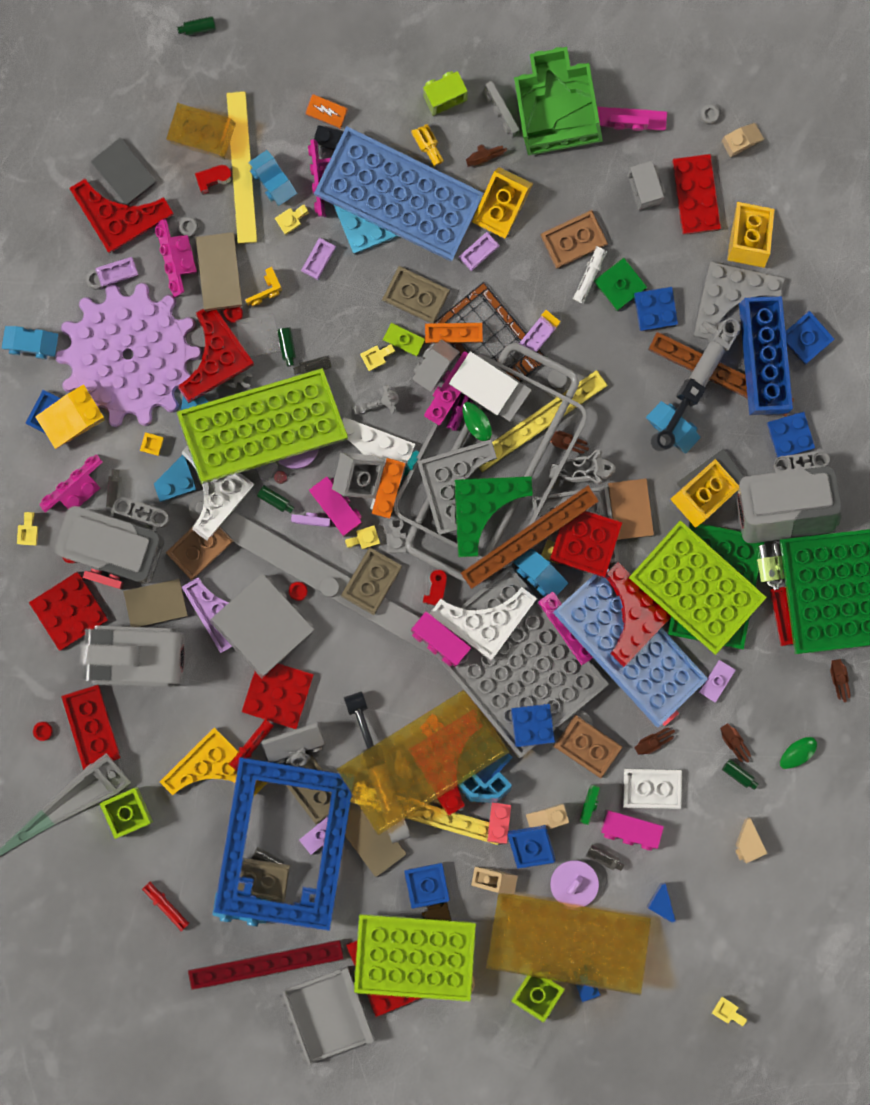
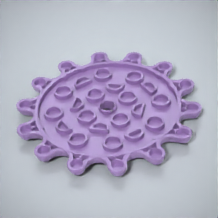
(122, 325)

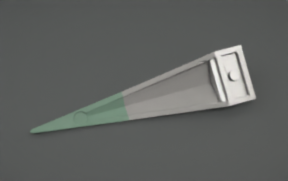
(91, 786)

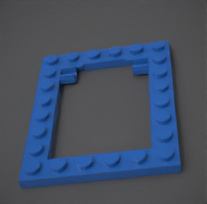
(241, 903)

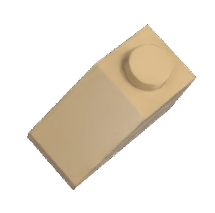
(742, 139)
(550, 816)
(749, 843)
(494, 880)

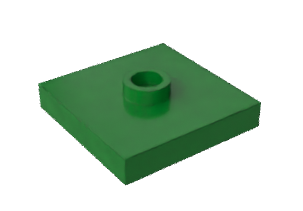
(620, 284)
(590, 804)

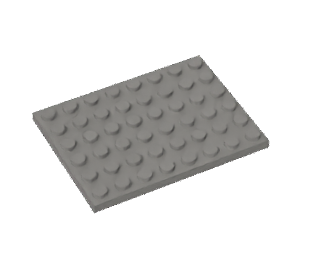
(528, 668)

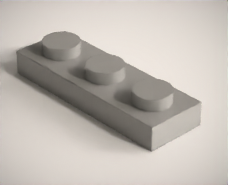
(501, 109)

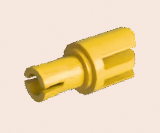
(428, 143)

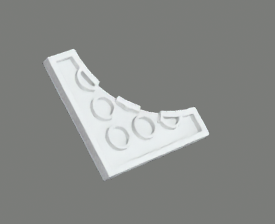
(378, 443)
(220, 500)
(486, 628)

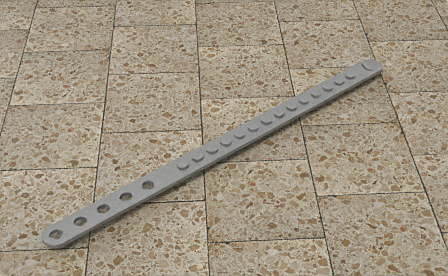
(313, 571)

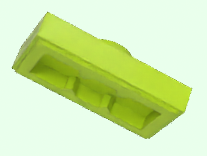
(404, 339)

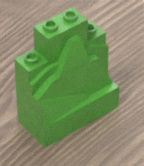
(557, 103)

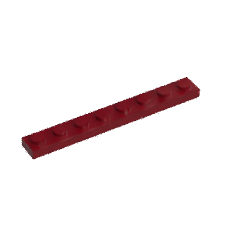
(265, 964)

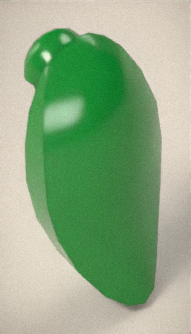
(477, 422)
(798, 753)

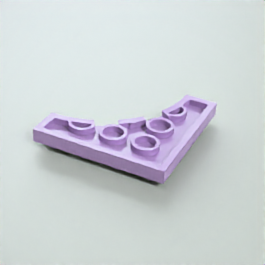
(207, 606)

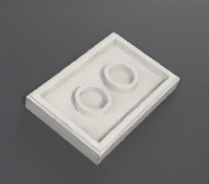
(483, 383)
(652, 788)

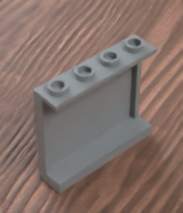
(262, 625)
(327, 1015)

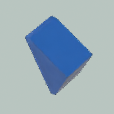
(661, 903)

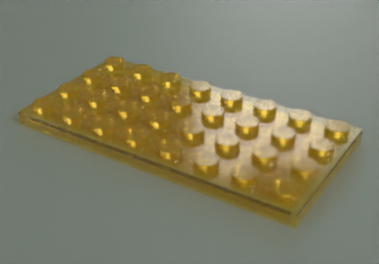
(422, 761)
(569, 943)

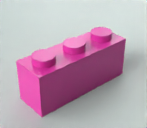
(336, 506)
(440, 640)
(631, 830)

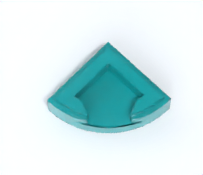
(411, 462)

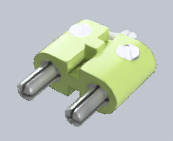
(771, 567)

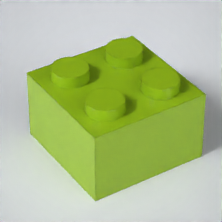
(445, 92)
(126, 812)
(537, 996)

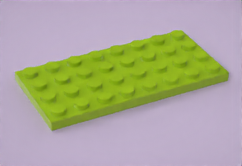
(261, 425)

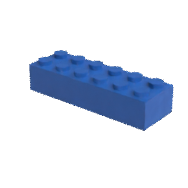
(765, 355)

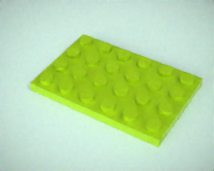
(697, 587)
(414, 957)

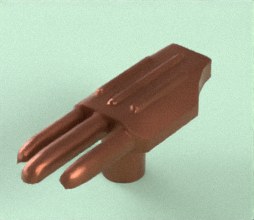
(484, 155)
(563, 440)
(839, 677)
(734, 740)
(652, 742)

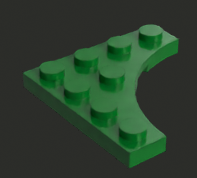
(477, 501)

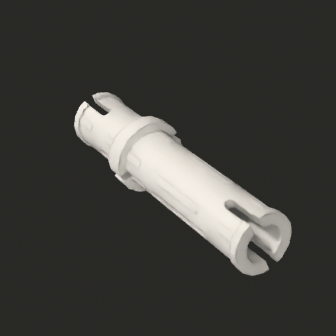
(590, 274)

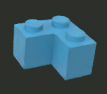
(540, 573)

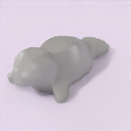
(585, 469)

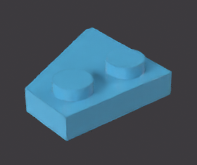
(175, 481)

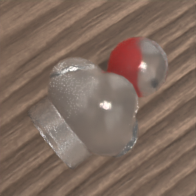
(269, 471)

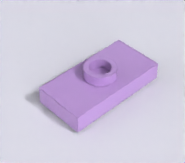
(479, 251)
(318, 258)
(116, 271)
(538, 334)
(311, 519)
(717, 681)
(314, 838)

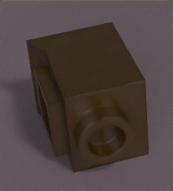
(437, 912)

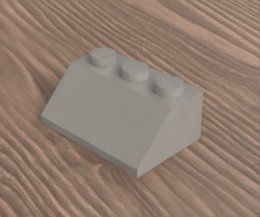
(308, 737)

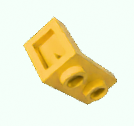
(271, 279)

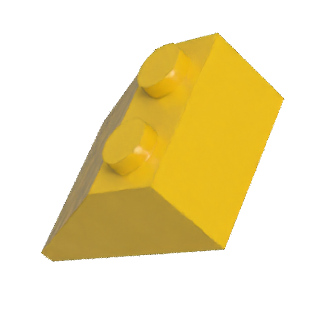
(502, 202)
(751, 235)
(70, 417)
(705, 493)

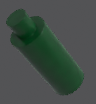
(197, 26)
(287, 345)
(275, 499)
(739, 774)

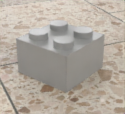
(645, 185)
(435, 364)
(358, 475)

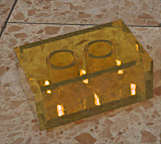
(200, 131)

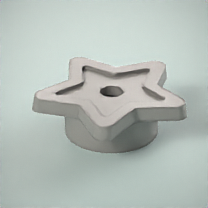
(298, 758)

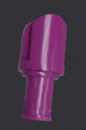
(457, 412)

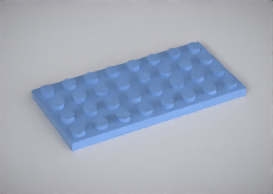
(398, 193)
(656, 677)

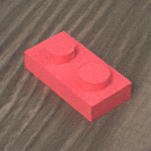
(112, 580)
(499, 823)

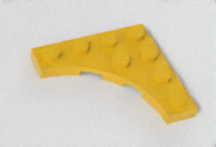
(205, 761)

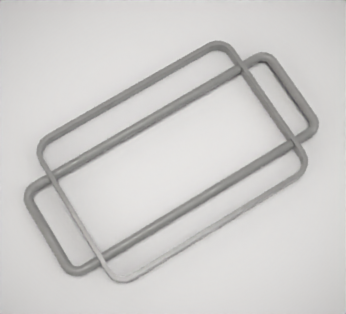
(567, 399)

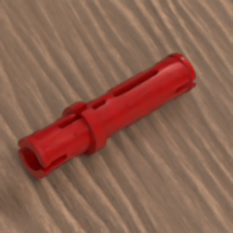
(245, 751)
(167, 908)

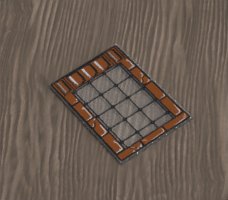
(498, 329)

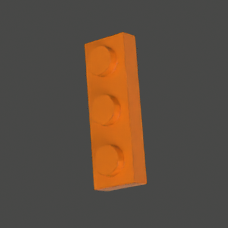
(453, 333)
(388, 488)

